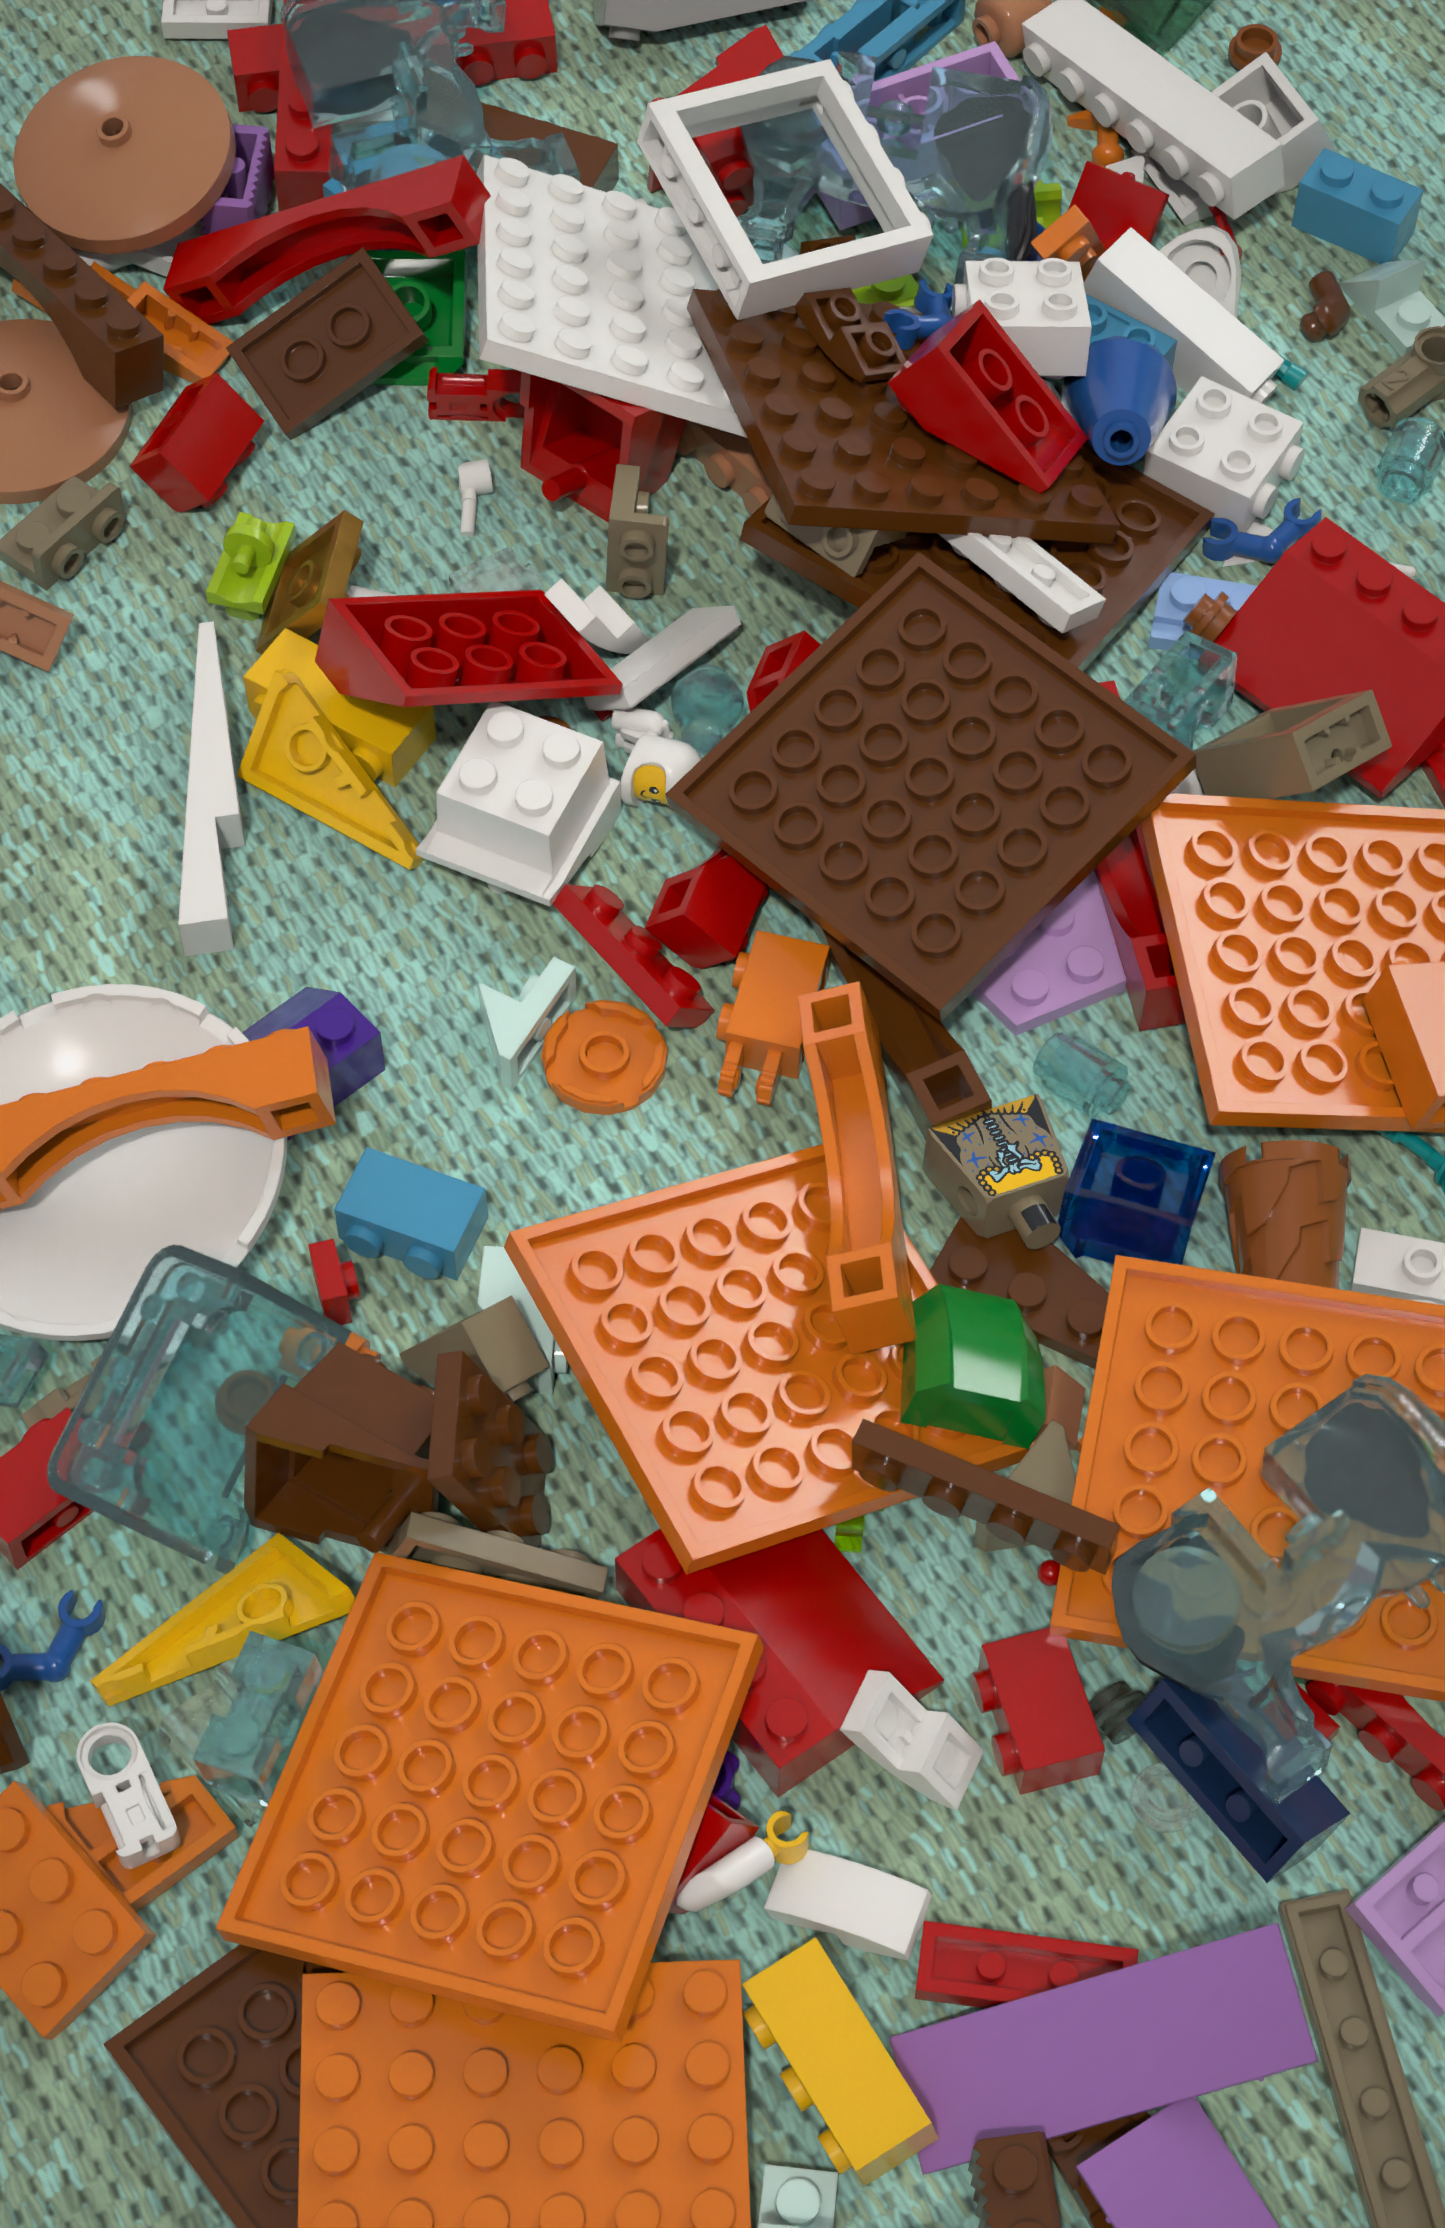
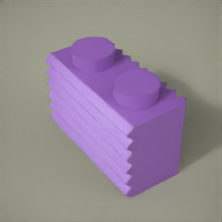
(249, 184)

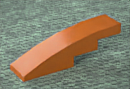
(190, 344)

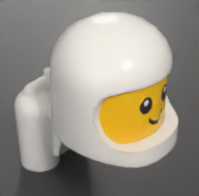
(654, 758)

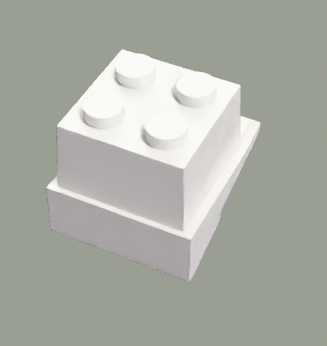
(523, 805)

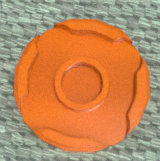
(604, 1077)

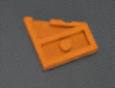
(200, 1824)

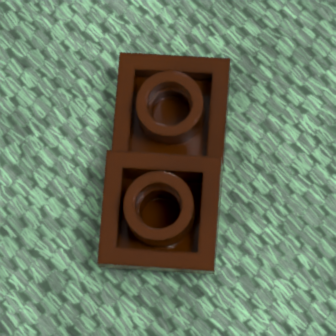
(845, 335)

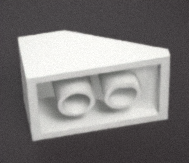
(1272, 104)

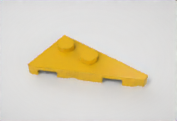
(310, 767)
(269, 1593)

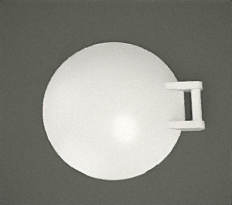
(102, 1217)

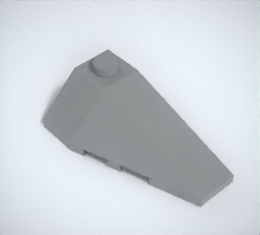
(631, 17)

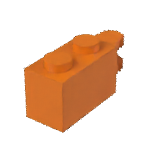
(764, 1021)

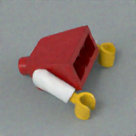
(730, 1857)

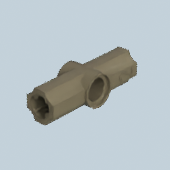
(1408, 381)

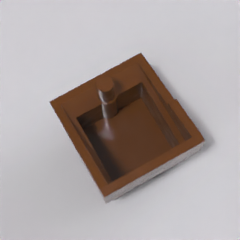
(341, 1454)

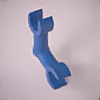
(912, 327)
(1265, 548)
(57, 1661)

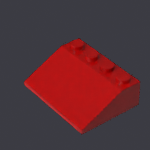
(1342, 624)
(457, 650)
(817, 1636)

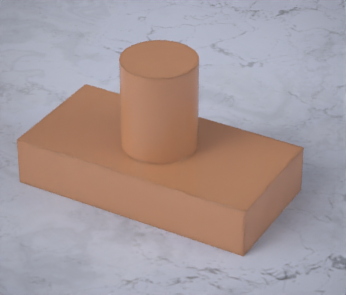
(31, 627)

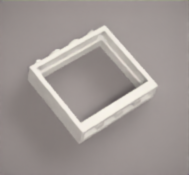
(712, 225)

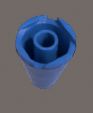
(1122, 398)

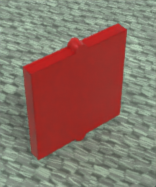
(1118, 202)

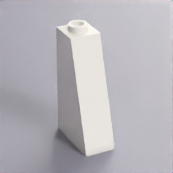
(1208, 337)

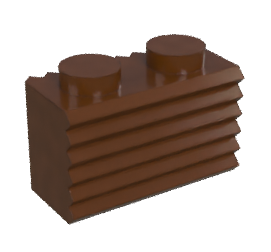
(1014, 2182)

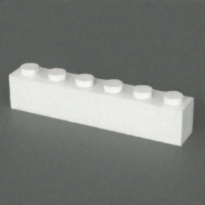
(1154, 106)

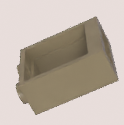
(1293, 748)

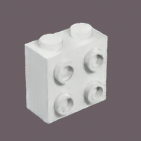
(1037, 306)
(1226, 452)

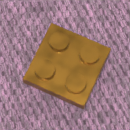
(310, 576)

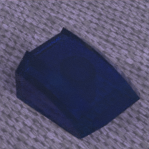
(1133, 1195)

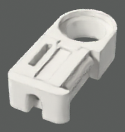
(129, 1798)

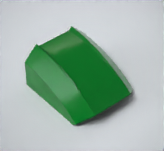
(437, 300)
(973, 1367)

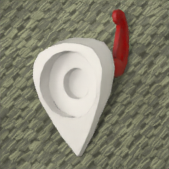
(1210, 259)

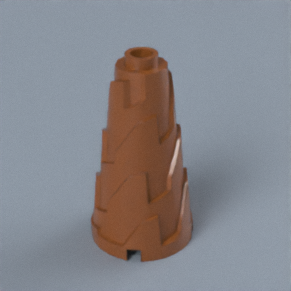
(1288, 1210)

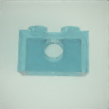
(1194, 687)
(238, 1749)

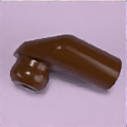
(1330, 310)

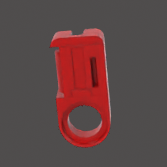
(473, 395)

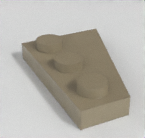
(497, 1554)

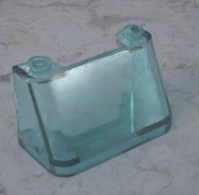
(171, 1401)

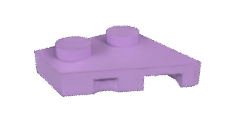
(1407, 1917)

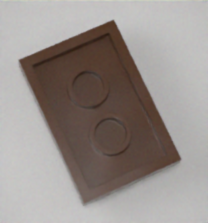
(327, 344)
(487, 1452)

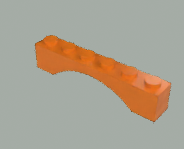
(261, 1085)
(866, 1234)

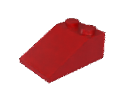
(988, 400)

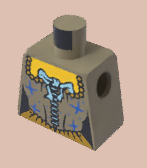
(1001, 1170)

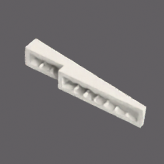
(211, 809)

